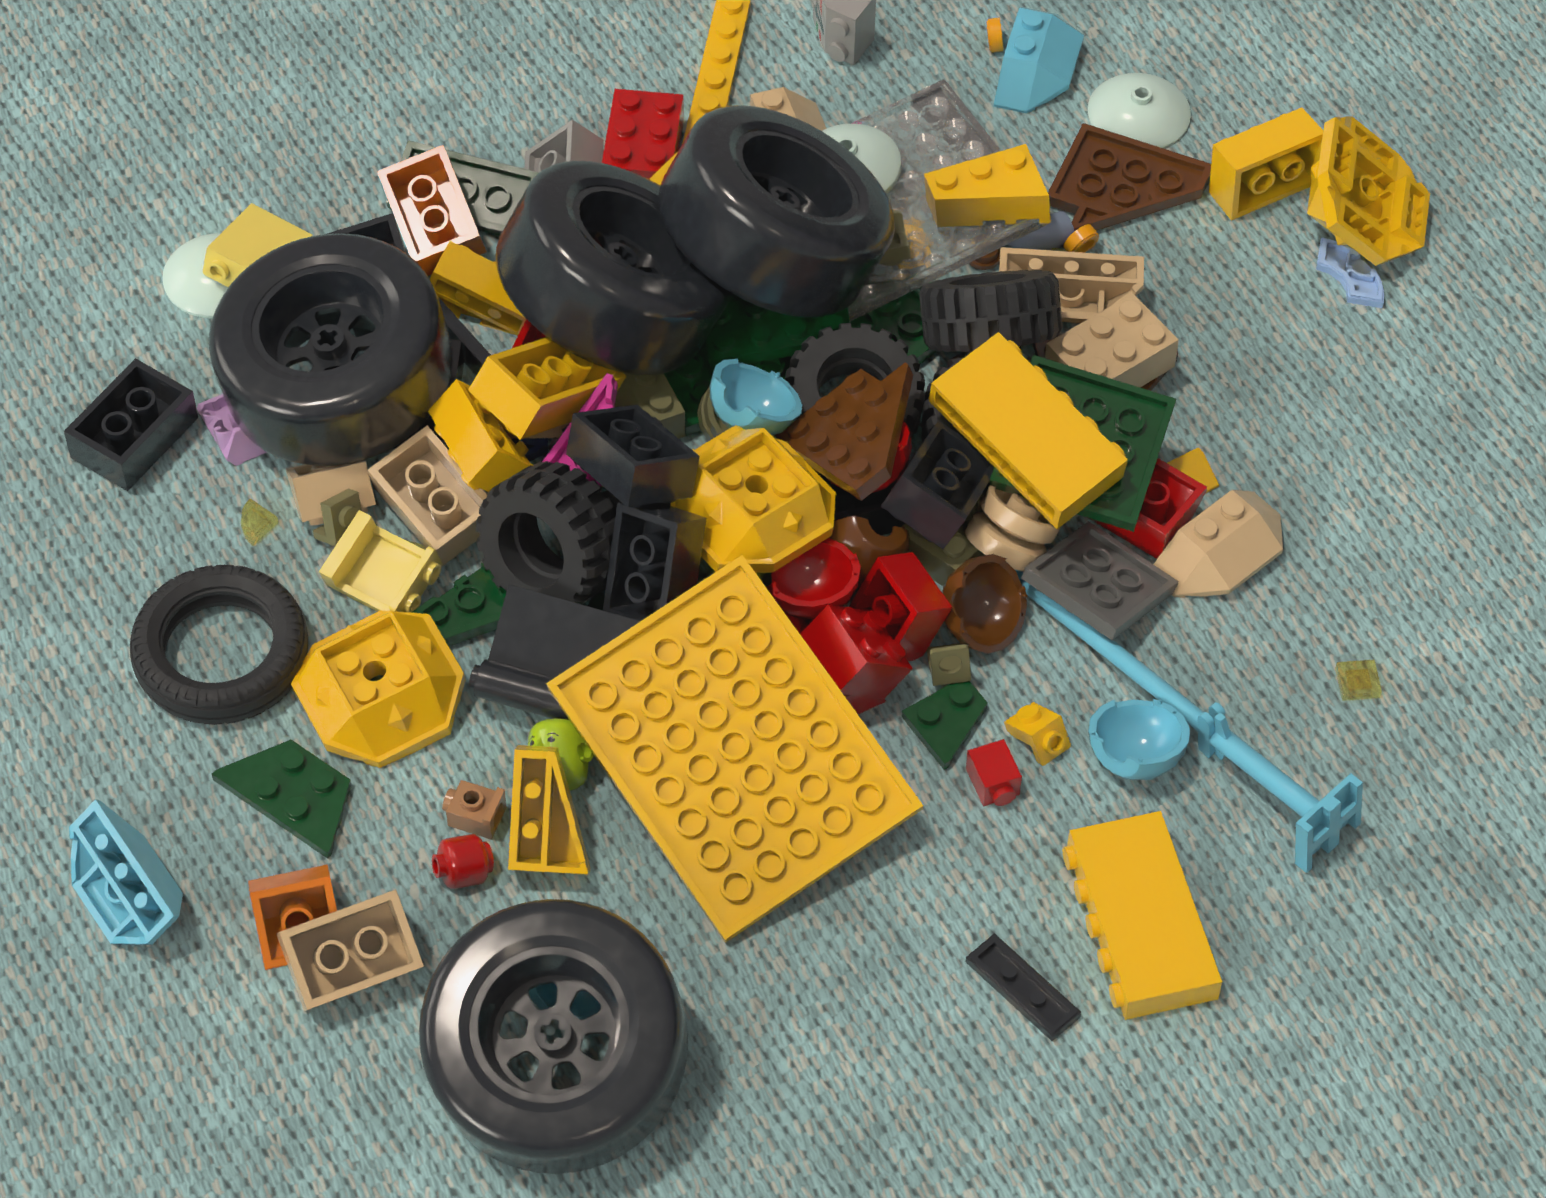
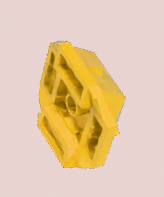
(1366, 193)
(758, 500)
(384, 716)

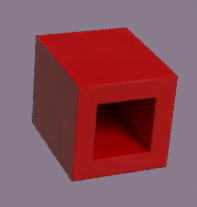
(994, 773)

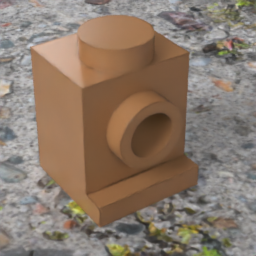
(481, 814)

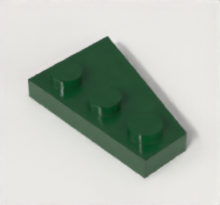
(467, 608)

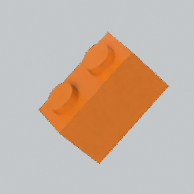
(286, 902)

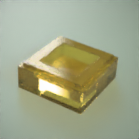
(1358, 680)

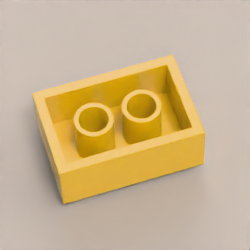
(1264, 163)

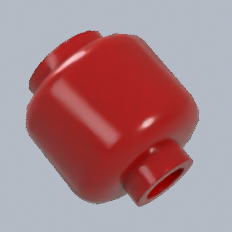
(463, 861)

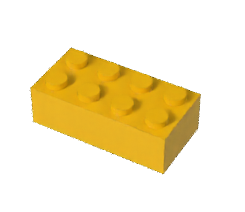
(537, 386)

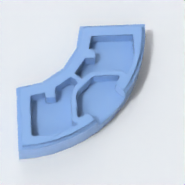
(1355, 275)

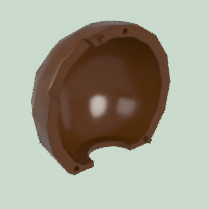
(867, 544)
(986, 603)

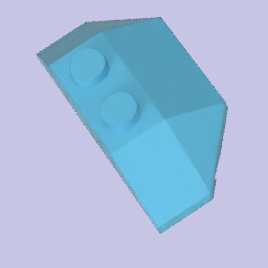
(1037, 60)
(121, 878)

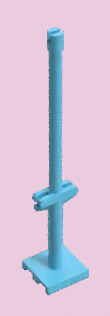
(1320, 819)

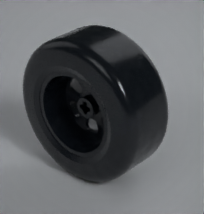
(776, 211)
(602, 272)
(318, 294)
(492, 975)

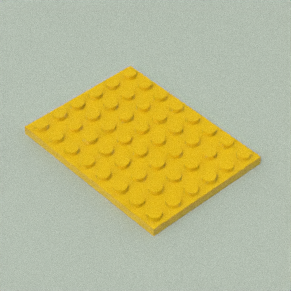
(734, 748)

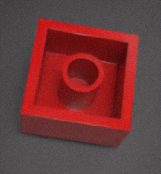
(906, 600)
(857, 651)

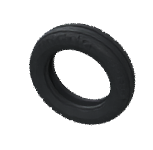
(209, 588)

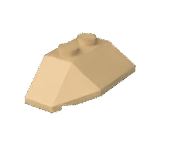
(1085, 279)
(1223, 545)

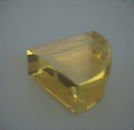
(256, 521)

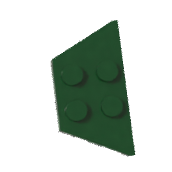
(291, 791)

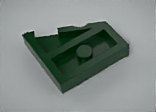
(946, 719)

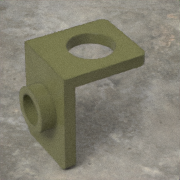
(949, 664)

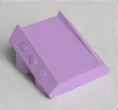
(227, 434)

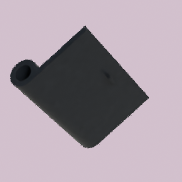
(536, 643)

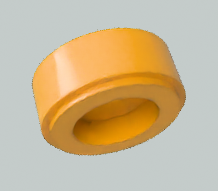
(994, 35)
(1081, 239)

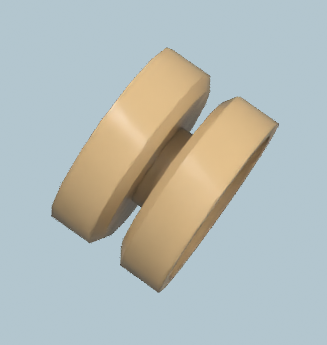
(1010, 528)

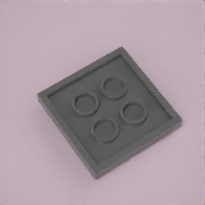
(1099, 580)

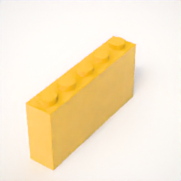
(1028, 429)
(1142, 915)

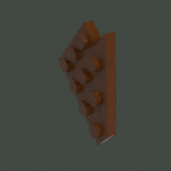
(1122, 179)
(854, 430)

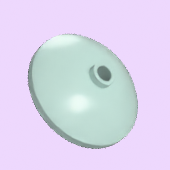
(1140, 109)
(873, 149)
(187, 284)

